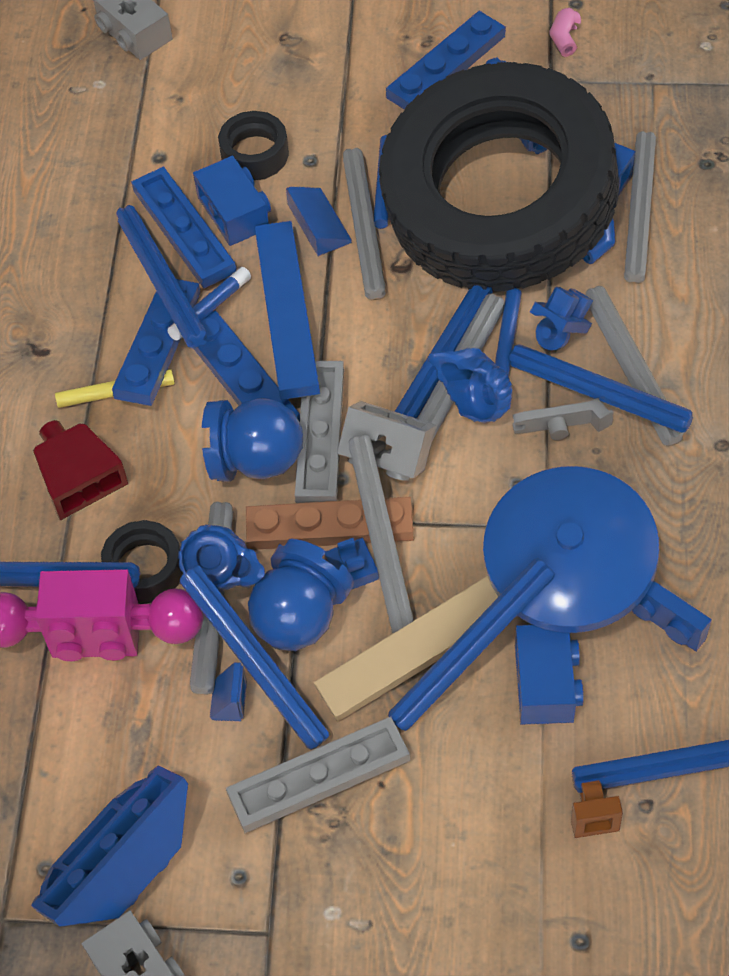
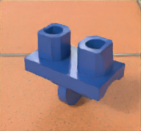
(563, 315)

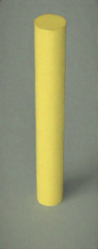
(96, 392)

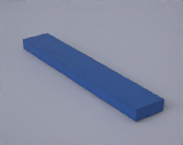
(286, 311)

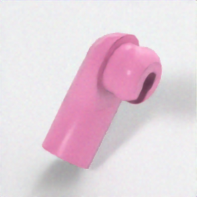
(561, 28)

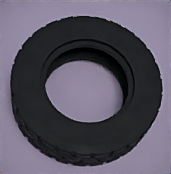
(486, 106)

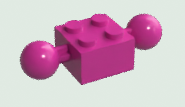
(96, 615)

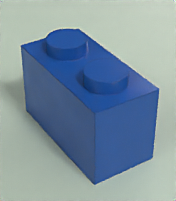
(231, 199)
(546, 675)

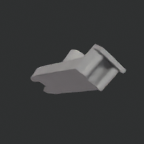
(560, 417)

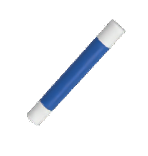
(215, 298)

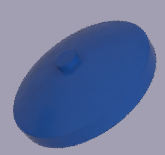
(591, 536)

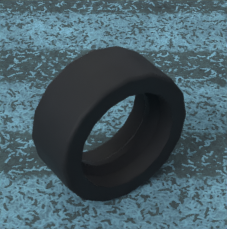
(251, 125)
(140, 534)

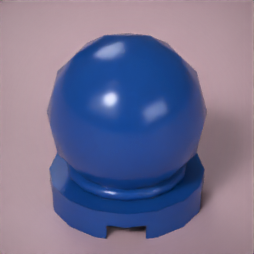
(255, 438)
(297, 597)

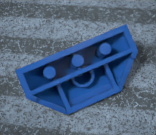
(117, 853)

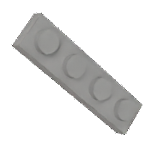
(321, 431)
(318, 774)

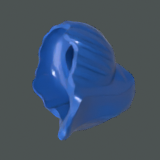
(474, 383)
(221, 557)

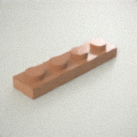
(321, 522)

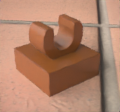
(595, 813)

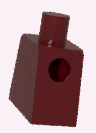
(77, 467)

